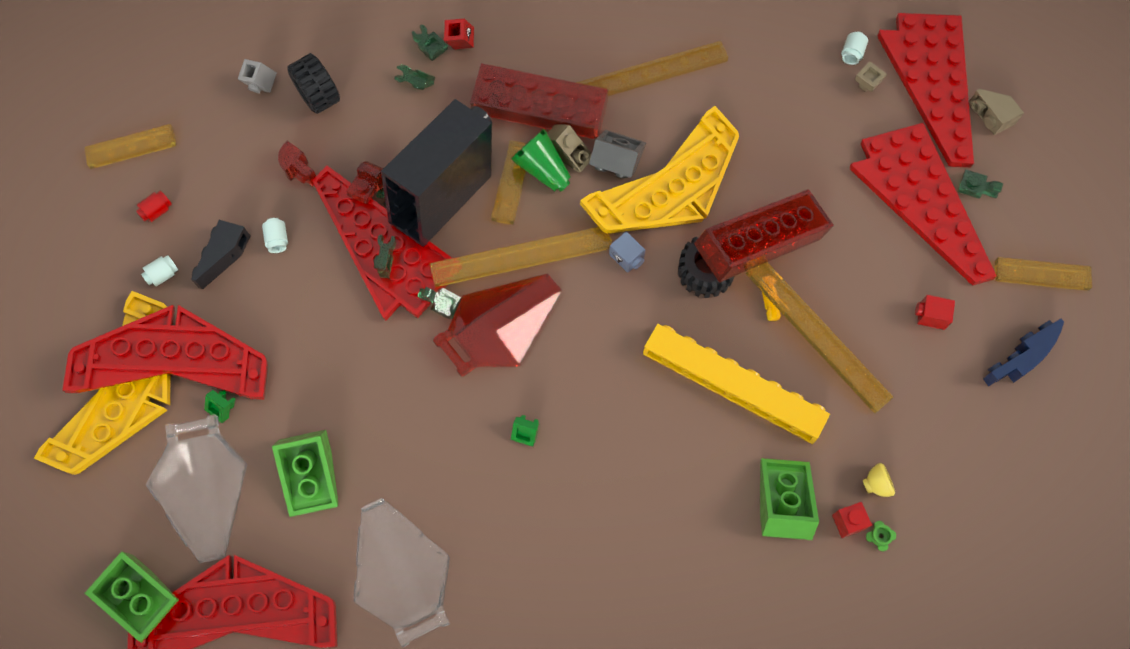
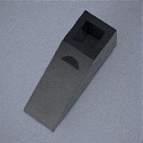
(222, 250)

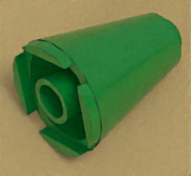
(543, 162)

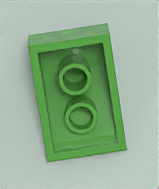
(306, 472)
(787, 499)
(132, 595)

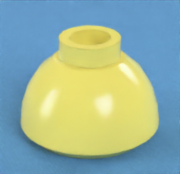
(879, 481)

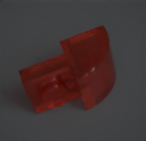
(295, 164)
(366, 182)

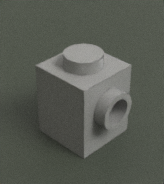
(257, 76)

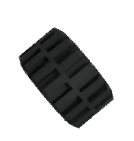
(313, 83)
(694, 278)

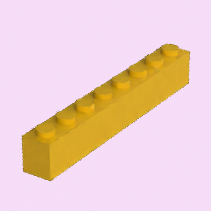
(736, 383)

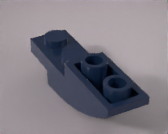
(1028, 353)

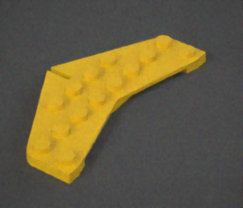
(668, 195)
(111, 413)

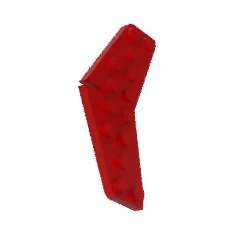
(157, 348)
(249, 604)

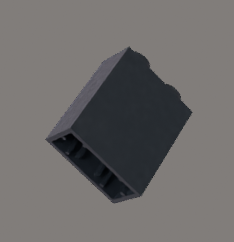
(438, 171)

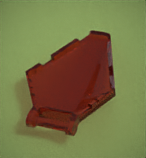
(499, 323)

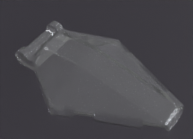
(199, 487)
(399, 572)

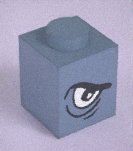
(627, 252)

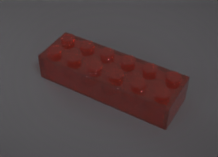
(539, 100)
(763, 235)

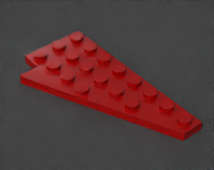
(932, 67)
(913, 182)
(359, 229)

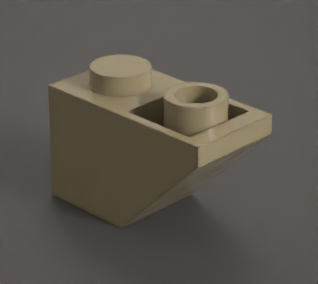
(996, 110)
(570, 147)

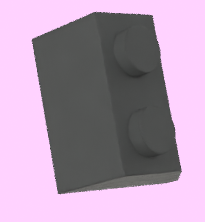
(617, 154)

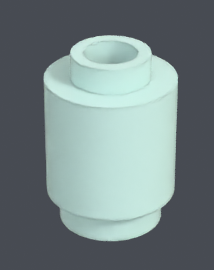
(854, 48)
(275, 235)
(159, 271)

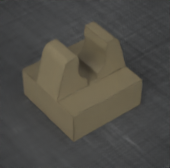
(870, 77)

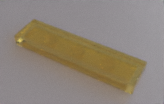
(130, 146)
(509, 187)
(1043, 273)

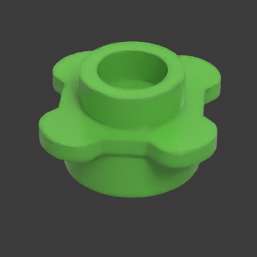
(887, 532)

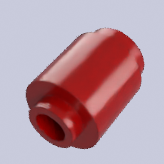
(153, 206)

